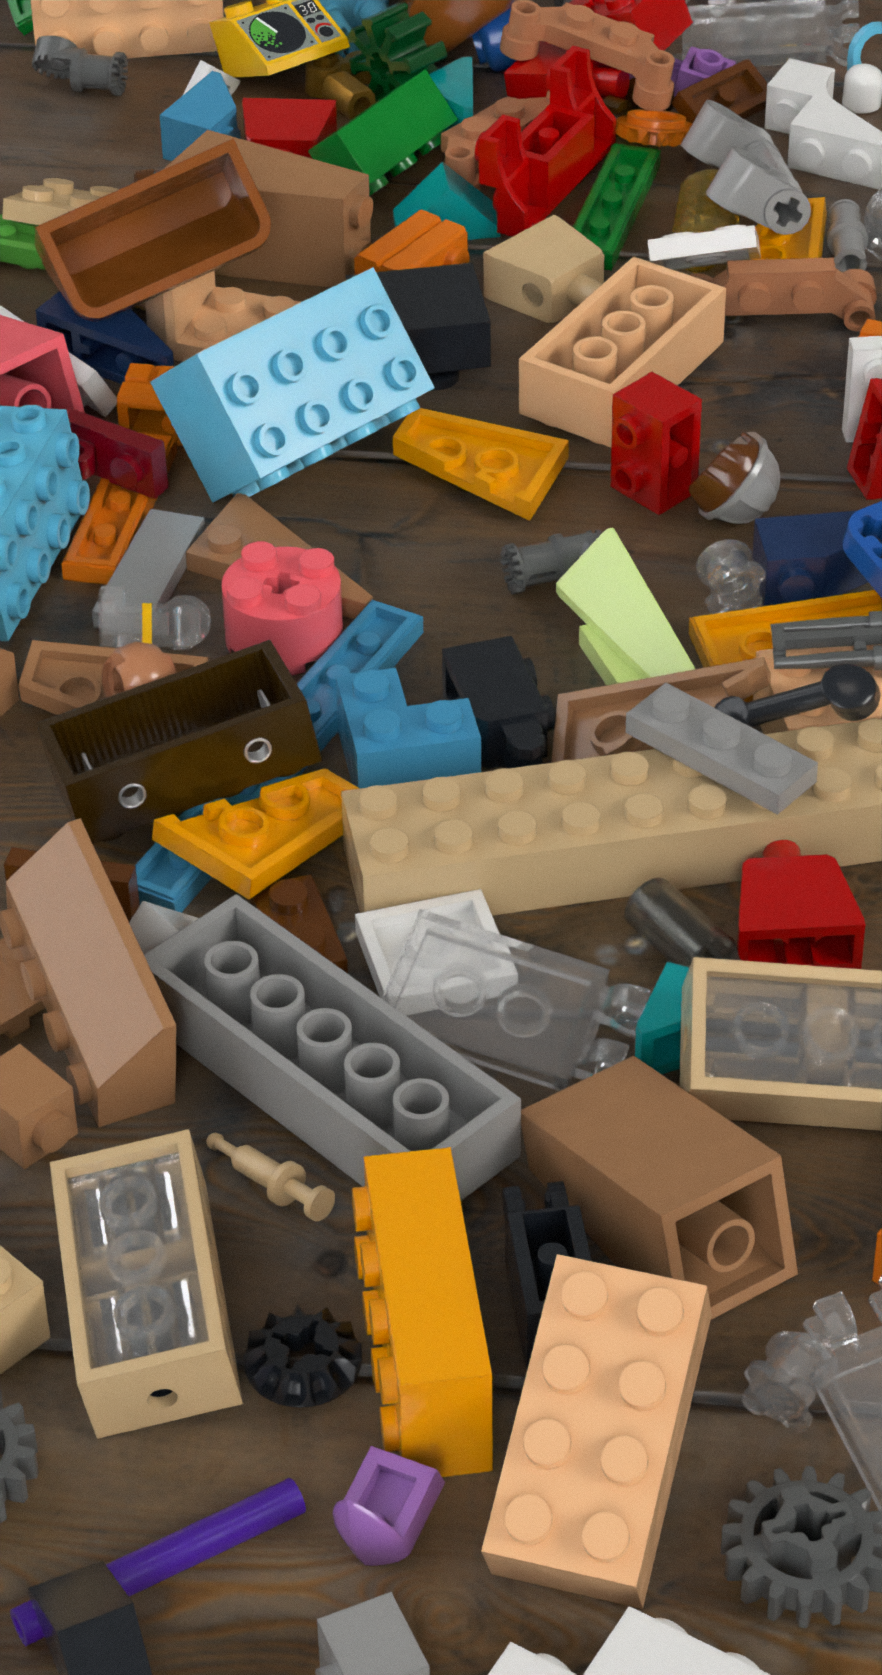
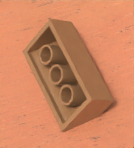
(91, 979)

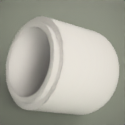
(862, 89)

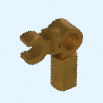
(333, 80)

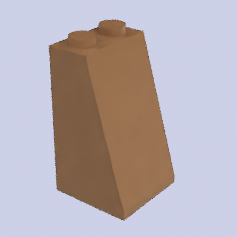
(315, 214)
(666, 1182)

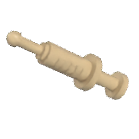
(283, 1181)

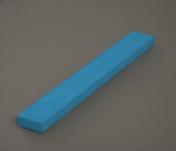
(371, 641)

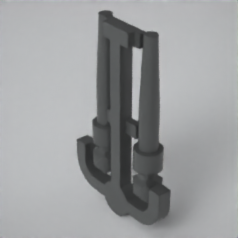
(829, 632)

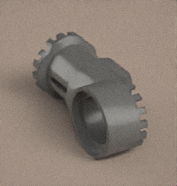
(85, 70)
(543, 560)

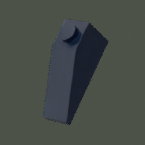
(105, 344)
(804, 557)

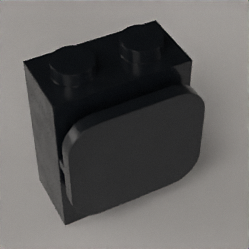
(442, 317)

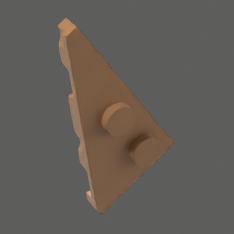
(245, 523)
(595, 718)

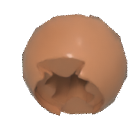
(134, 666)

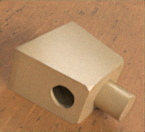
(543, 270)

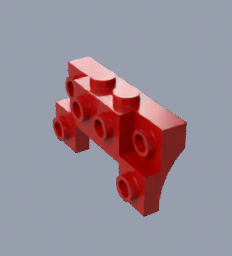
(553, 153)

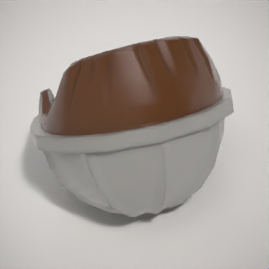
(738, 481)

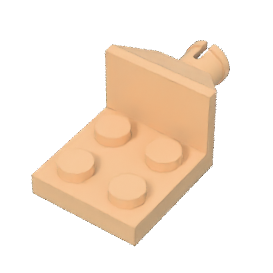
(204, 314)

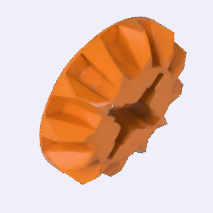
(653, 127)

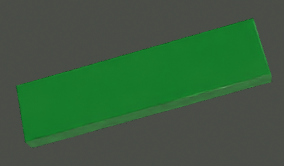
(617, 198)

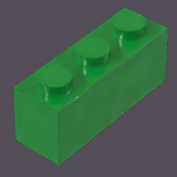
(390, 132)

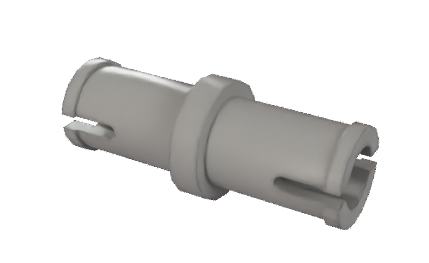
(847, 235)

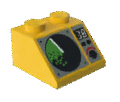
(274, 36)

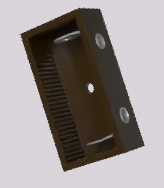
(180, 741)

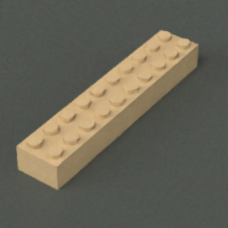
(603, 825)

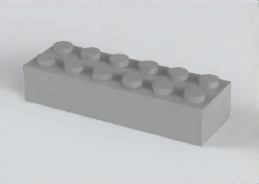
(327, 1050)

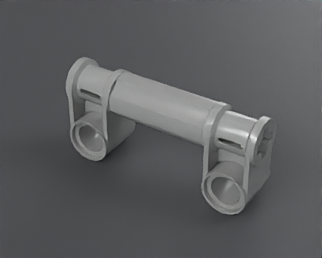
(751, 170)

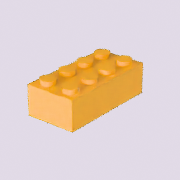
(423, 1313)

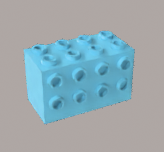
(294, 388)
(38, 502)

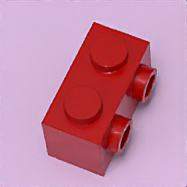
(655, 442)

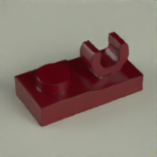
(119, 455)

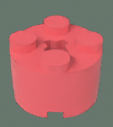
(283, 598)

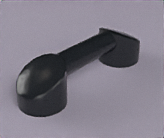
(845, 687)

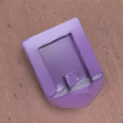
(386, 1507)

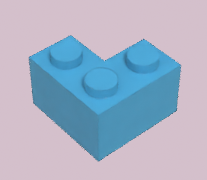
(399, 742)

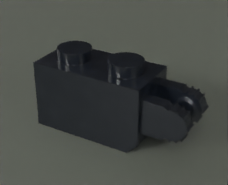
(503, 699)
(531, 1250)

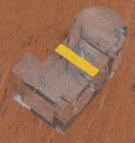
(169, 625)

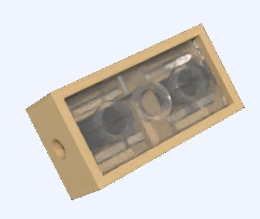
(783, 1042)
(143, 1285)

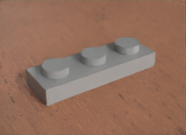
(721, 748)

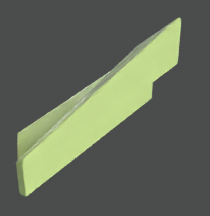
(624, 625)

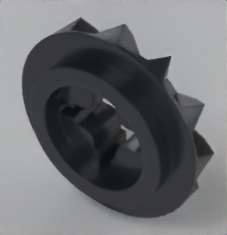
(313, 1378)

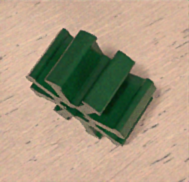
(393, 48)

